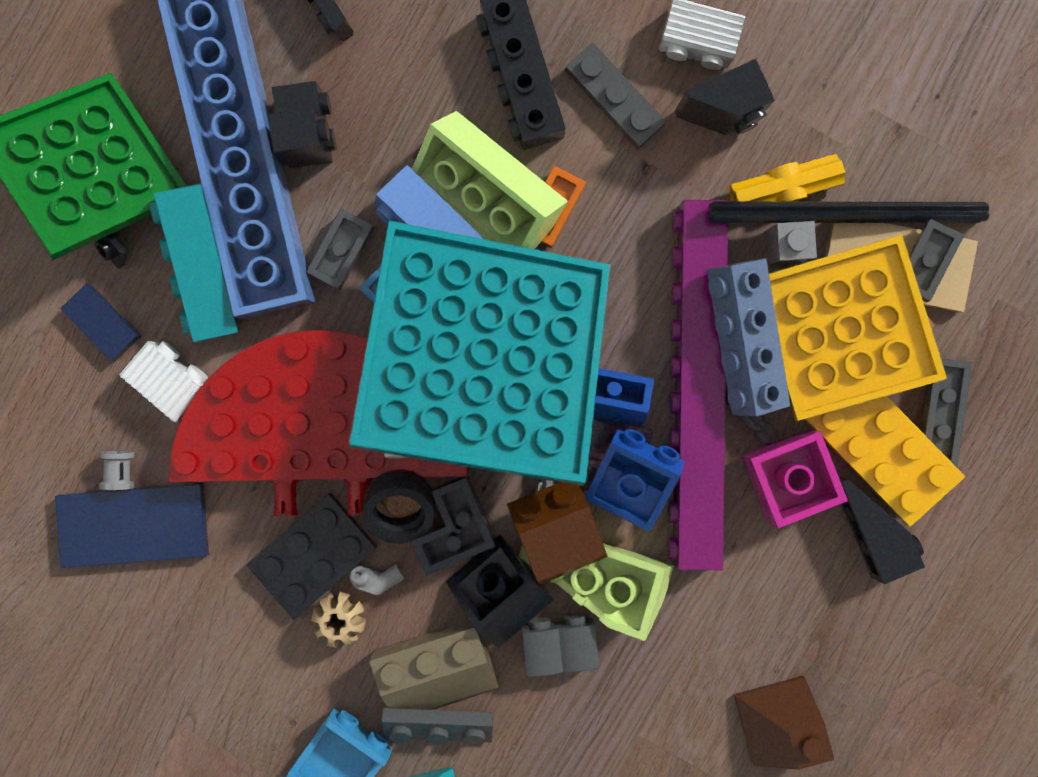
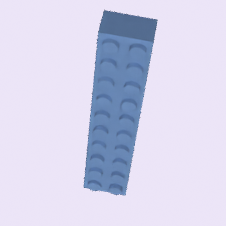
(236, 156)

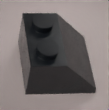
(728, 100)
(498, 592)

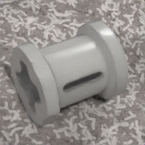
(116, 470)

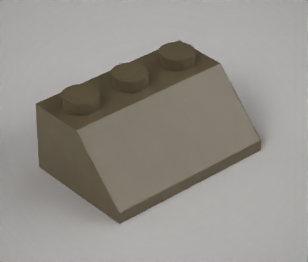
(434, 668)

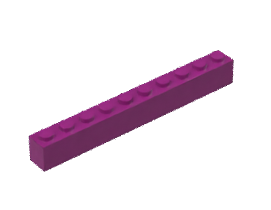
(698, 392)

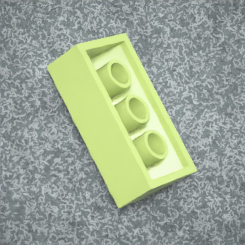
(487, 184)

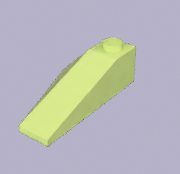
(619, 589)

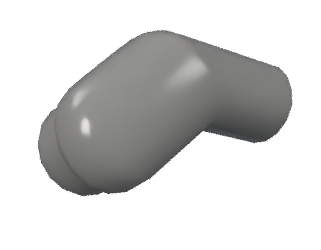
(374, 581)

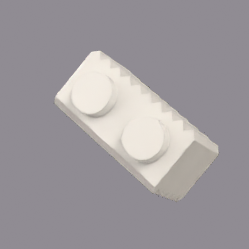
(701, 34)
(164, 378)

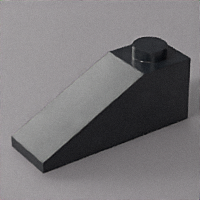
(883, 542)

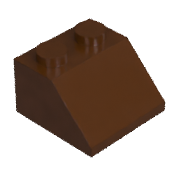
(557, 531)

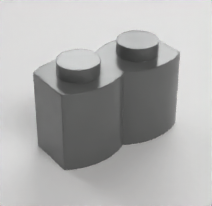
(560, 645)

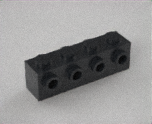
(522, 70)

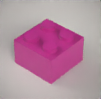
(794, 478)

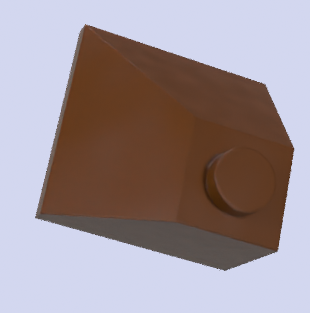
(784, 725)

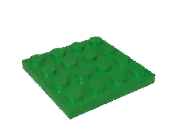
(82, 165)

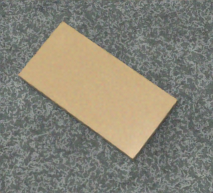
(954, 286)

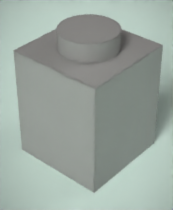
(791, 243)

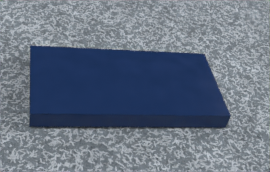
(131, 525)

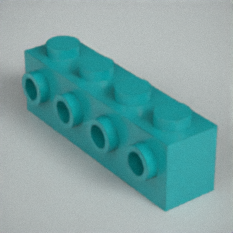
(195, 262)

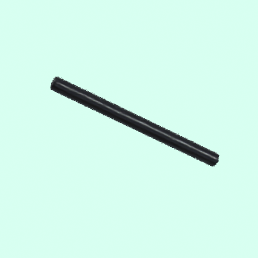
(846, 212)

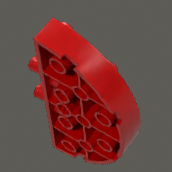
(286, 418)

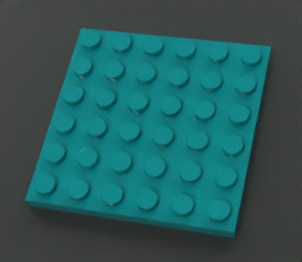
(482, 355)

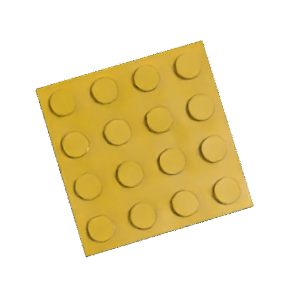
(853, 328)

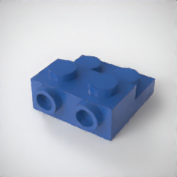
(635, 479)

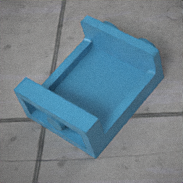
(342, 750)

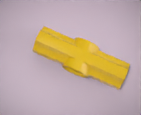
(791, 181)

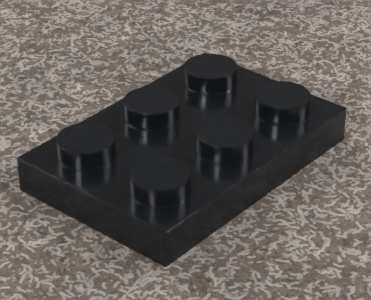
(312, 556)

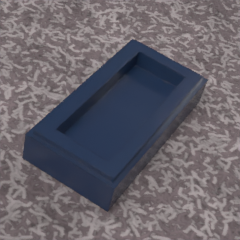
(100, 322)

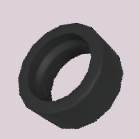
(395, 529)

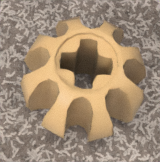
(332, 628)

